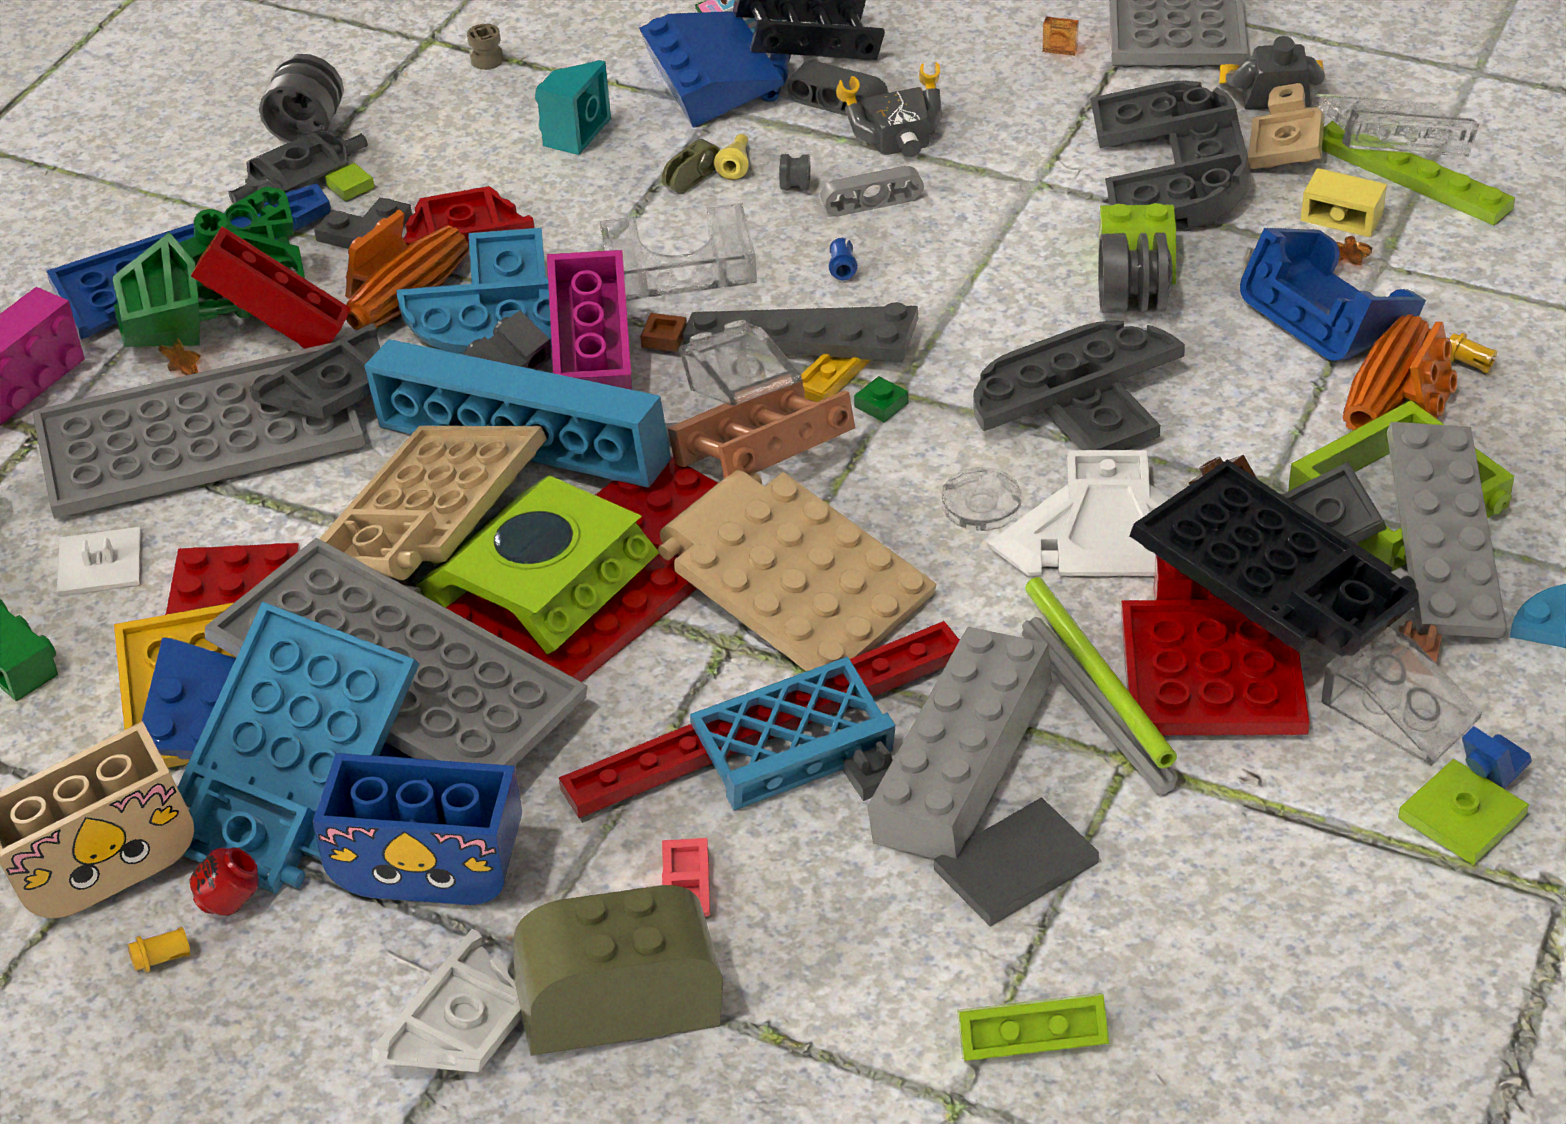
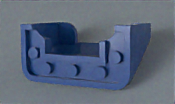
(1296, 288)

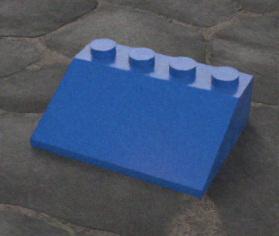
(708, 62)

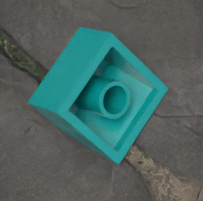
(573, 106)

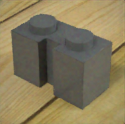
(514, 342)

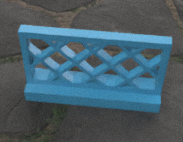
(800, 763)

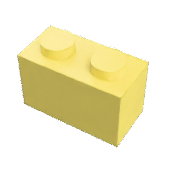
(1343, 202)

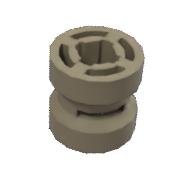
(485, 48)

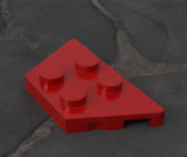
(467, 211)

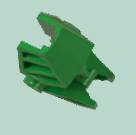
(156, 289)

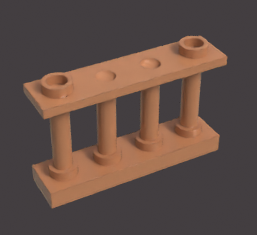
(761, 429)

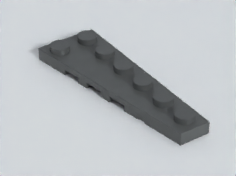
(841, 332)

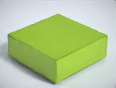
(349, 181)

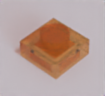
(1060, 36)

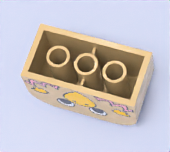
(92, 825)

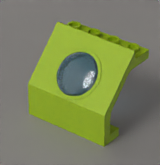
(547, 559)

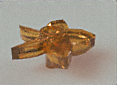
(1353, 251)
(180, 358)

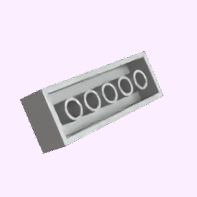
(960, 744)

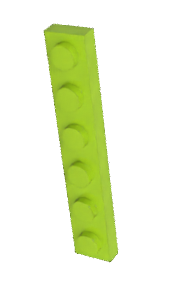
(1424, 177)

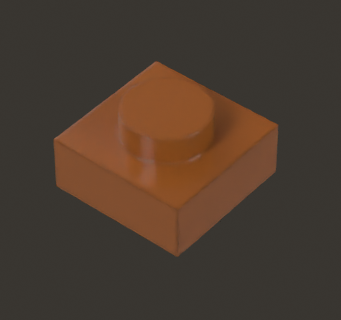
(663, 332)

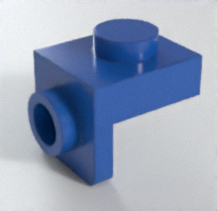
(1494, 757)

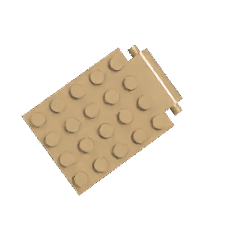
(431, 495)
(793, 568)

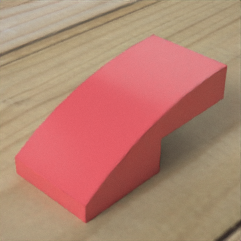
(688, 867)

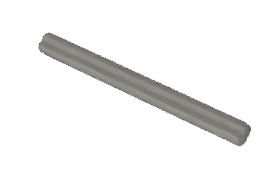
(1099, 708)

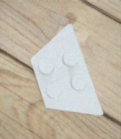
(456, 1015)

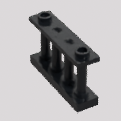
(814, 38)

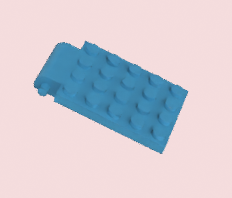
(274, 735)

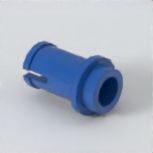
(842, 262)

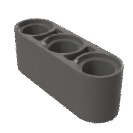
(817, 83)

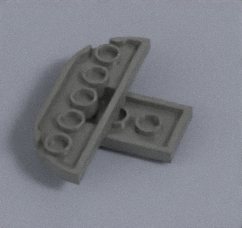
(1078, 383)

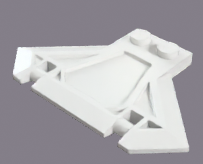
(1088, 520)

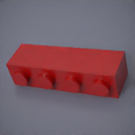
(270, 291)

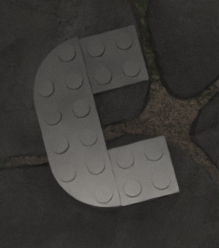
(1205, 141)

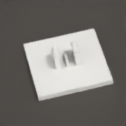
(99, 561)

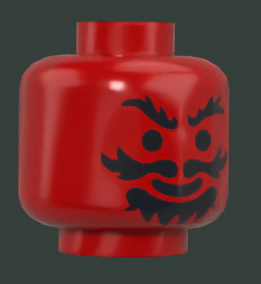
(224, 881)

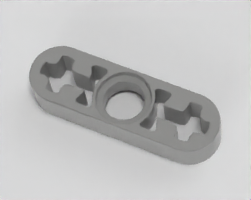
(859, 183)

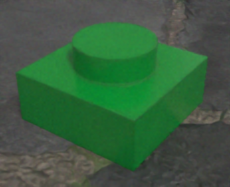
(881, 399)

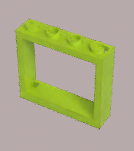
(1370, 444)

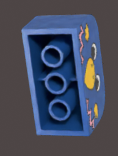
(418, 828)

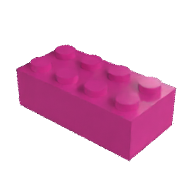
(589, 317)
(35, 348)

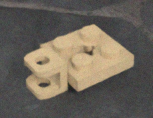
(1289, 131)

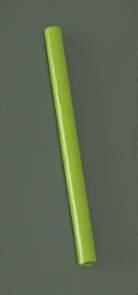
(1101, 673)

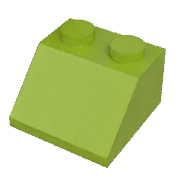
(1141, 219)

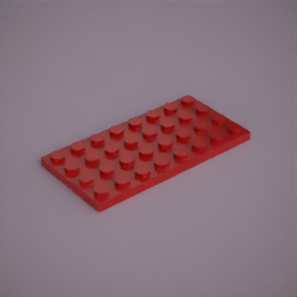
(635, 606)

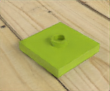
(1463, 811)

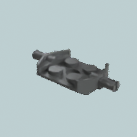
(298, 163)

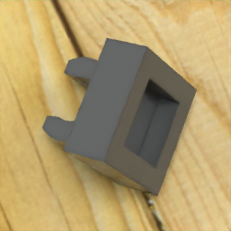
(867, 769)

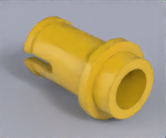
(1471, 352)
(158, 949)

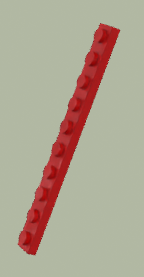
(683, 752)

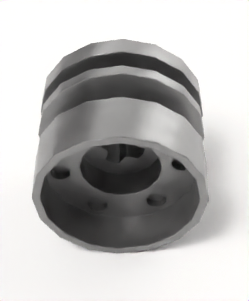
(301, 97)
(1133, 272)

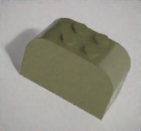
(615, 969)

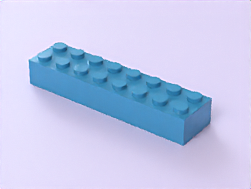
(585, 422)

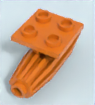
(385, 263)
(1401, 365)

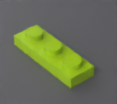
(1032, 1026)

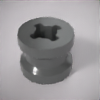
(794, 171)

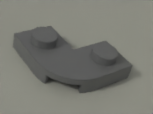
(343, 228)

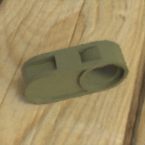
(686, 167)

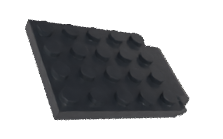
(1276, 562)

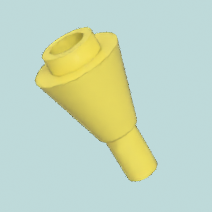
(732, 160)

